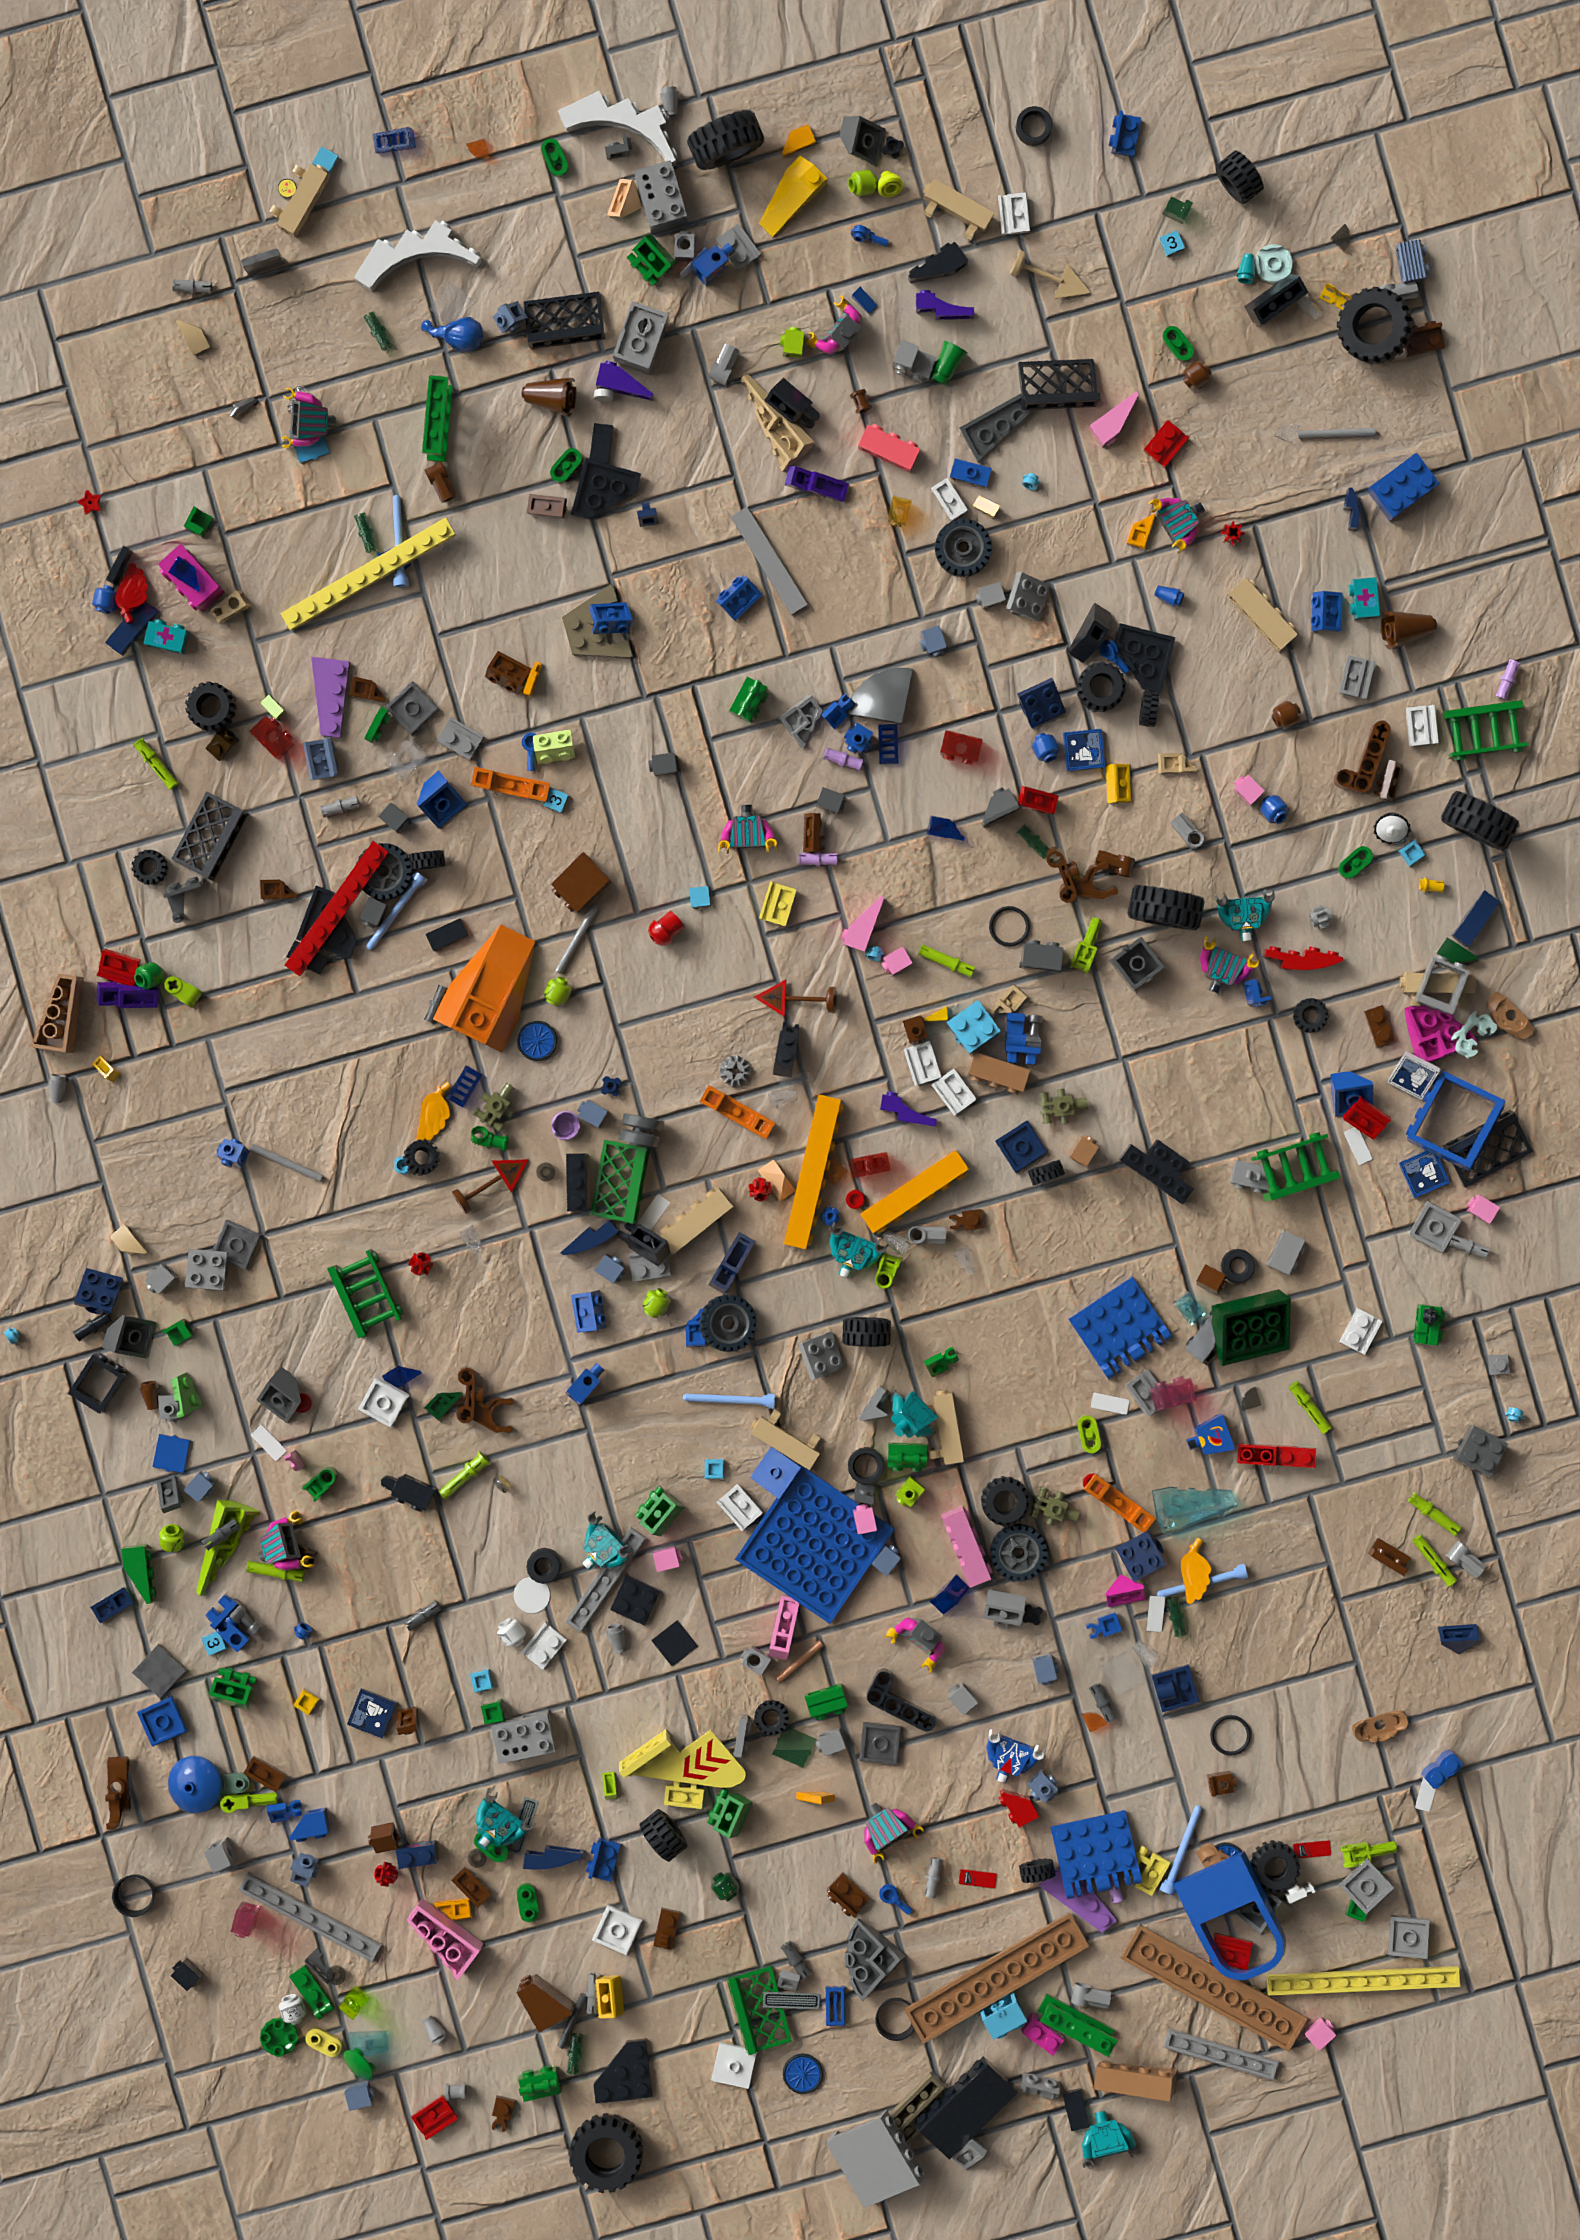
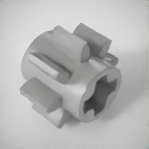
(1320, 917)

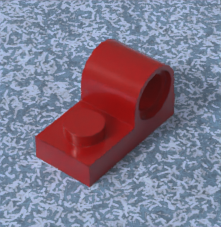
(1038, 800)

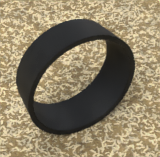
(122, 1909)
(893, 2037)

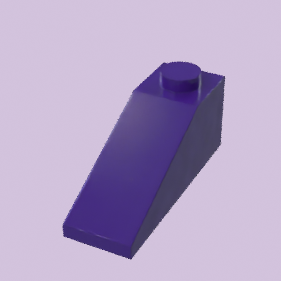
(619, 381)

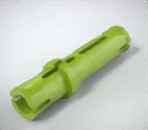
(158, 767)
(946, 960)
(1305, 1401)
(1428, 1509)
(270, 1570)
(1448, 1578)

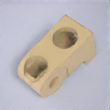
(230, 606)

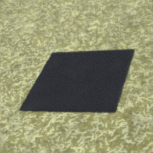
(674, 1643)

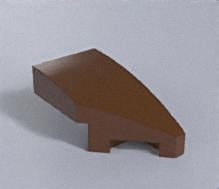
(365, 689)
(275, 890)

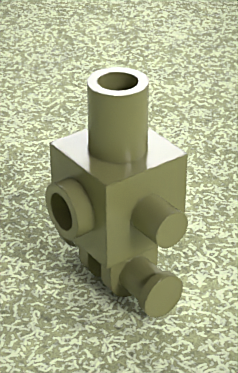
(497, 1105)
(1062, 1106)
(1055, 1507)

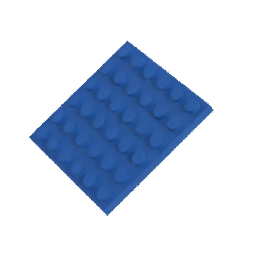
(813, 1545)

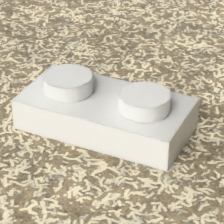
(949, 499)

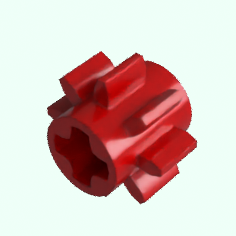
(1234, 538)
(760, 1189)
(420, 1263)
(386, 1874)

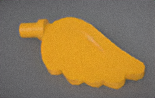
(433, 1113)
(1195, 1572)

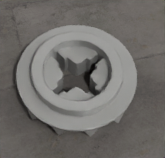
(727, 1075)

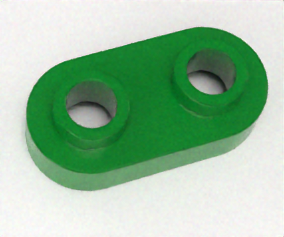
(555, 158)
(1179, 343)
(565, 465)
(381, 718)
(1355, 862)
(491, 1850)
(528, 1903)

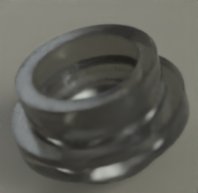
(540, 1174)
(474, 1863)
(336, 1981)

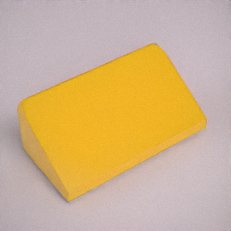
(1118, 783)

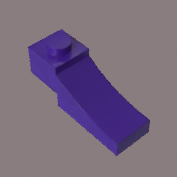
(927, 302)
(816, 483)
(126, 996)
(893, 1103)

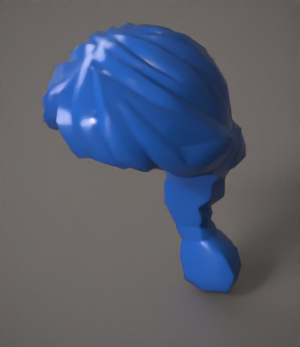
(461, 335)

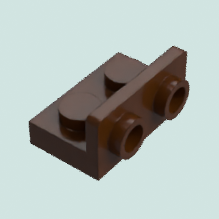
(1425, 339)
(507, 672)
(1389, 1556)
(847, 1894)

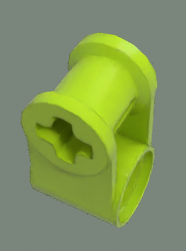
(185, 992)
(887, 1268)

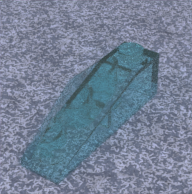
(1185, 1508)

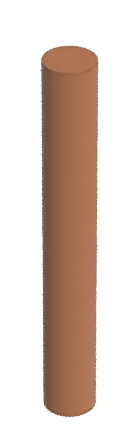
(798, 1662)

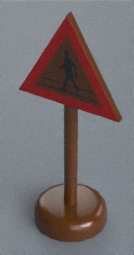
(776, 998)
(509, 1171)

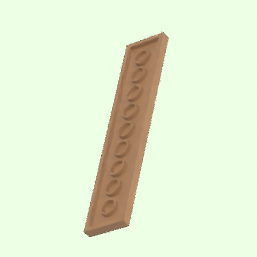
(996, 1977)
(1209, 1987)

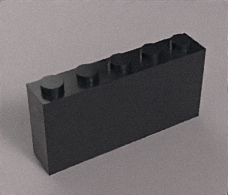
(966, 2107)

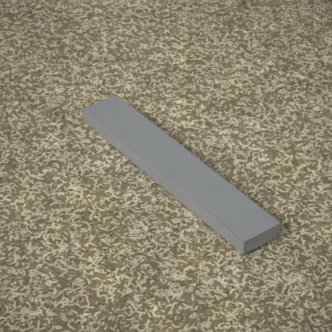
(769, 561)
(602, 1585)
(1221, 2054)

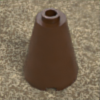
(552, 395)
(1404, 628)

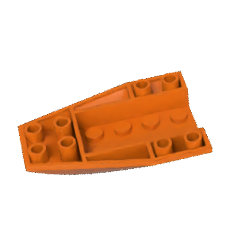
(489, 990)

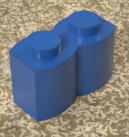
(1438, 1772)

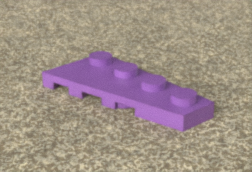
(330, 690)
(1087, 1906)

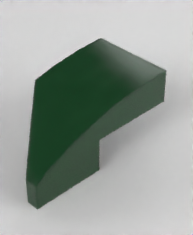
(1455, 952)
(442, 1403)

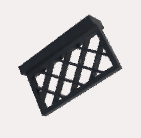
(569, 335)
(1063, 399)
(225, 840)
(1468, 1139)

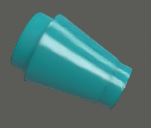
(1246, 270)

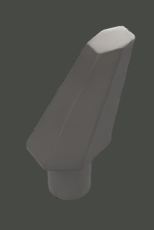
(242, 406)

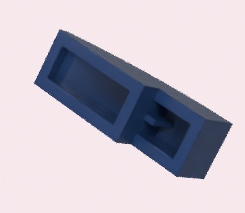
(126, 633)
(1475, 919)
(591, 1238)
(731, 1263)
(552, 1857)

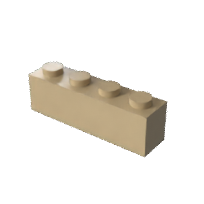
(1262, 614)
(697, 1220)

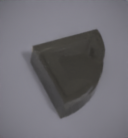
(1342, 237)
(423, 735)
(1250, 1399)

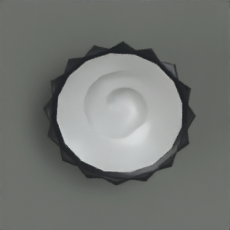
(1392, 828)

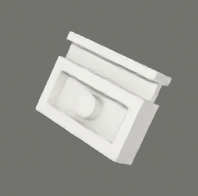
(1013, 213)
(1422, 725)
(922, 1063)
(953, 1092)
(1360, 1331)
(739, 1507)
(544, 1645)
(1298, 1892)

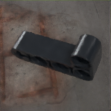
(903, 1704)

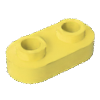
(324, 2040)

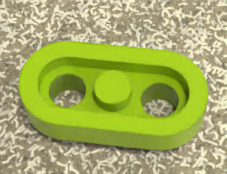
(1089, 1433)

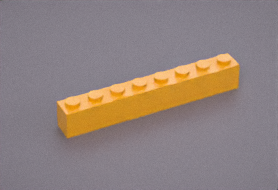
(812, 1172)

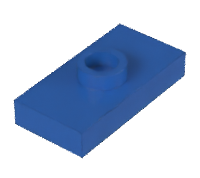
(970, 473)

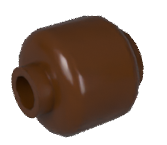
(1197, 375)
(1286, 714)

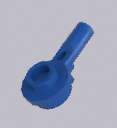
(862, 233)
(1110, 651)
(528, 745)
(889, 1894)

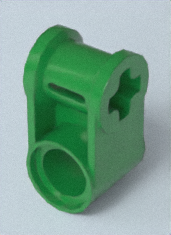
(318, 1485)

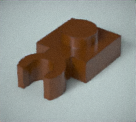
(970, 1220)
(502, 2110)

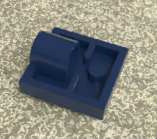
(1041, 703)
(98, 1291)
(1142, 1555)
(1175, 1688)

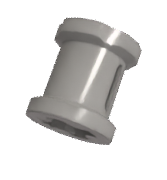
(455, 2091)

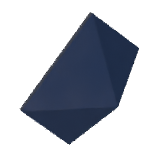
(1458, 1637)

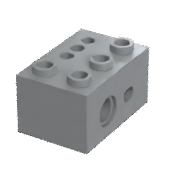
(661, 197)
(641, 337)
(524, 1736)

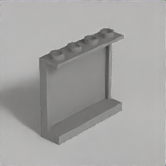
(876, 2159)

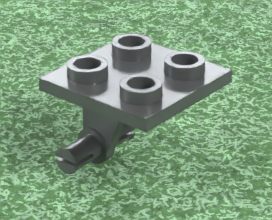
(175, 894)

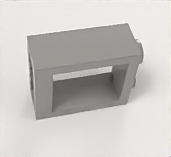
(1436, 1004)

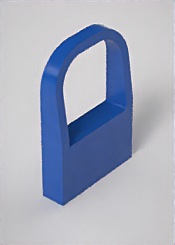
(1221, 1890)

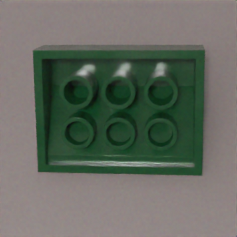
(1252, 1326)

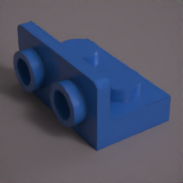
(1125, 135)
(738, 597)
(1326, 611)
(611, 618)
(1252, 993)
(588, 1311)
(604, 1859)

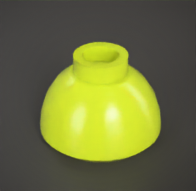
(889, 184)

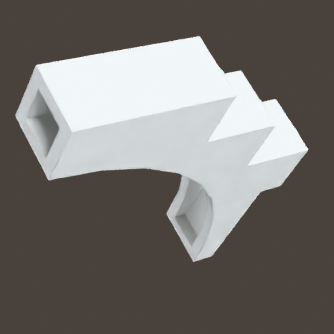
(595, 111)
(437, 242)

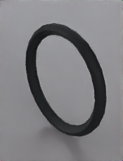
(1026, 928)
(1230, 1752)

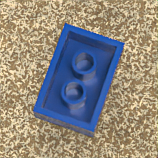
(1403, 486)

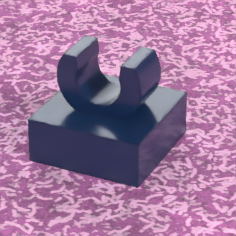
(647, 516)

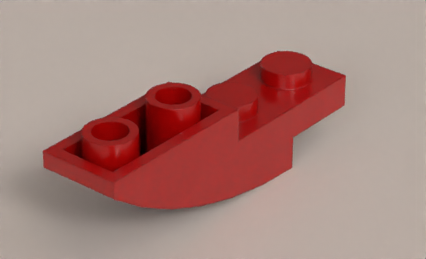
(1310, 958)
(1276, 1455)

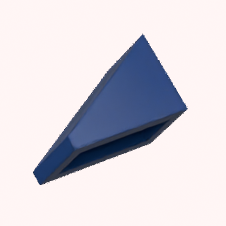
(864, 300)

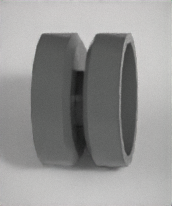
(641, 1130)

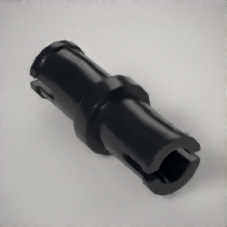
(92, 1326)

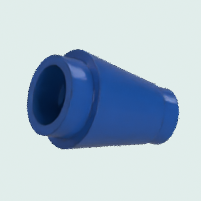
(1169, 595)

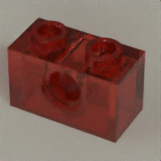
(262, 731)
(971, 743)
(869, 1164)

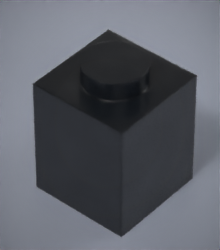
(186, 1973)

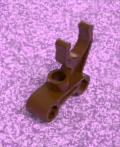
(1072, 879)
(474, 1403)
(118, 1800)

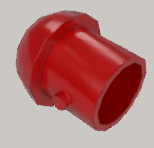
(665, 929)

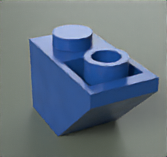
(313, 1823)

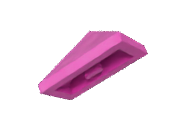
(1124, 1592)

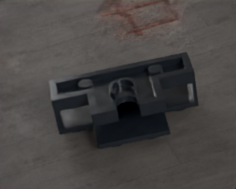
(1160, 1167)

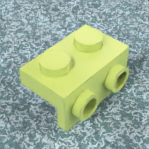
(553, 747)

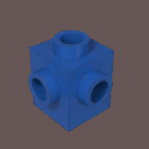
(861, 732)
(232, 1153)

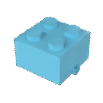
(973, 1027)
(1003, 2016)

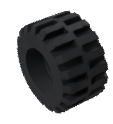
(1239, 177)
(1105, 670)
(194, 706)
(866, 1331)
(1017, 1512)
(663, 1835)
(1287, 1877)

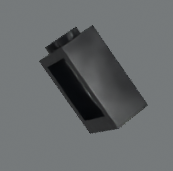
(89, 1400)

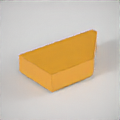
(798, 139)
(1140, 532)
(532, 679)
(816, 1797)
(455, 1908)

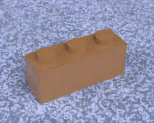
(998, 1073)
(1083, 1150)

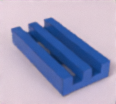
(835, 1989)

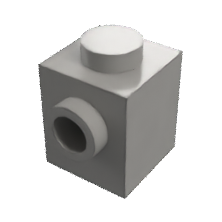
(160, 1278)
(168, 1408)

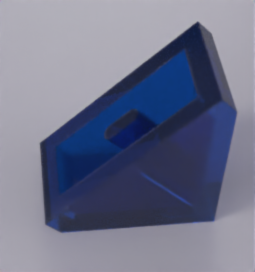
(950, 1594)

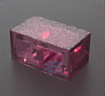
(1173, 1394)
(245, 1919)

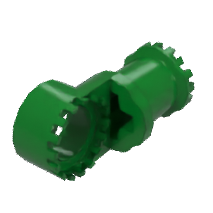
(489, 1139)

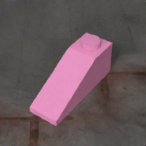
(1109, 425)
(861, 929)
(783, 1628)

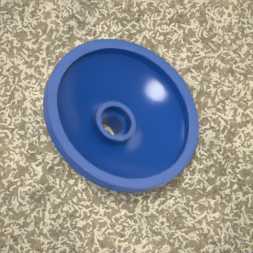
(204, 1780)

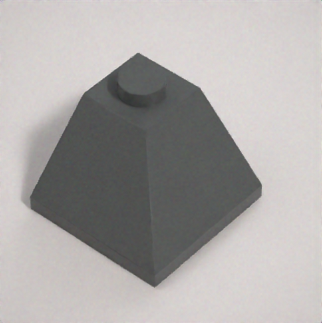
(862, 138)
(999, 806)
(129, 1336)
(281, 1394)
(1251, 1914)

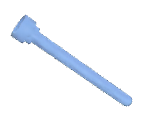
(400, 579)
(417, 881)
(767, 1400)
(1238, 1573)
(1167, 1885)

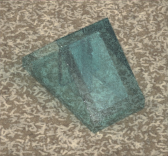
(1188, 1307)
(369, 2041)

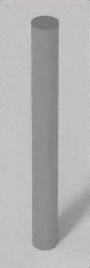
(1336, 433)
(576, 939)
(286, 1162)

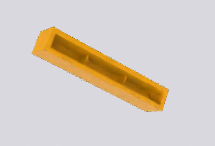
(914, 1191)

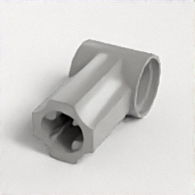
(1405, 290)
(722, 369)
(1186, 829)
(929, 1235)
(1462, 1557)
(1086, 1995)

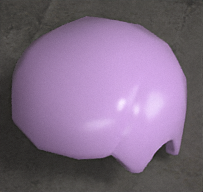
(565, 1125)

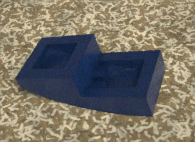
(1352, 505)
(111, 1605)

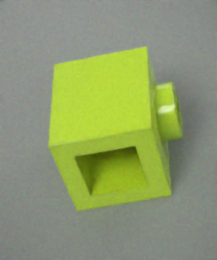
(792, 342)
(909, 1492)

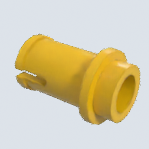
(1431, 885)

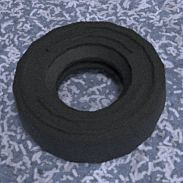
(1249, 1265)

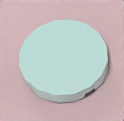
(1273, 263)

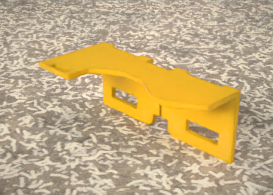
(1340, 300)

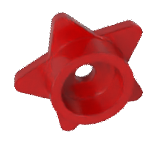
(85, 502)

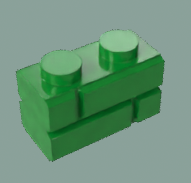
(1423, 1332)
(826, 1701)

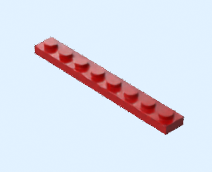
(336, 908)

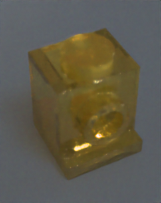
(899, 503)

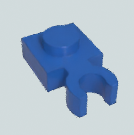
(1107, 1625)

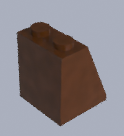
(580, 883)
(543, 2002)

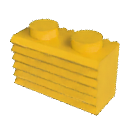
(609, 1996)

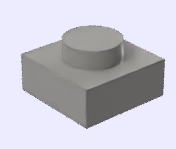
(1498, 1364)
(788, 1980)

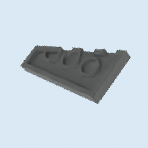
(992, 426)

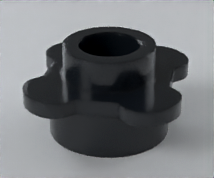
(890, 141)
(1429, 1316)
(1027, 1616)

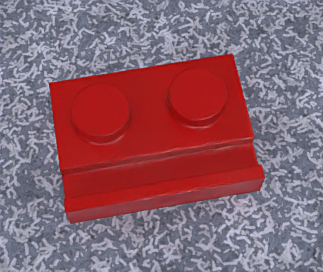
(1166, 443)
(118, 967)
(1366, 1118)
(1234, 1950)
(434, 2117)

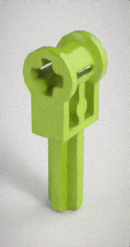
(1085, 950)
(244, 1801)
(1356, 1853)

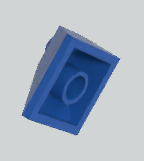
(440, 800)
(1346, 1090)

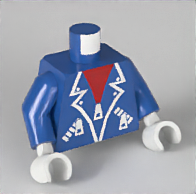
(1011, 1755)

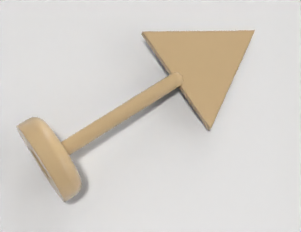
(1069, 284)

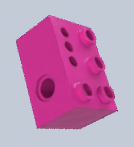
(209, 588)

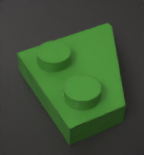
(186, 1395)

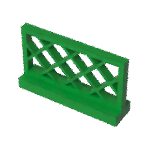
(636, 1185)
(742, 2014)

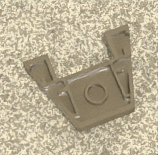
(579, 628)

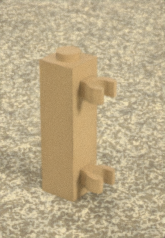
(303, 199)
(958, 206)
(1437, 984)
(947, 1427)
(784, 1441)

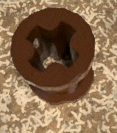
(860, 400)

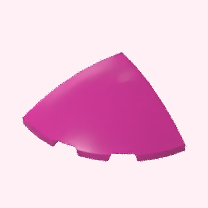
(1432, 1032)

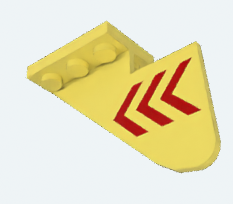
(700, 1763)

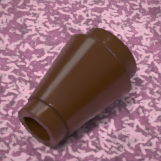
(150, 1394)

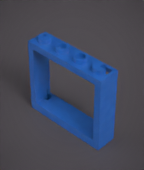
(1483, 1136)

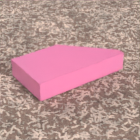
(294, 1460)

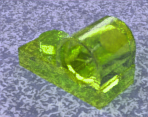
(353, 2002)

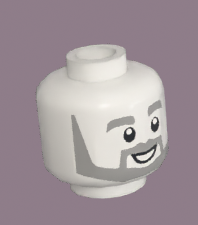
(511, 1633)
(292, 2009)

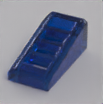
(410, 139)
(888, 727)
(451, 1097)

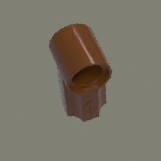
(439, 479)
(1119, 864)

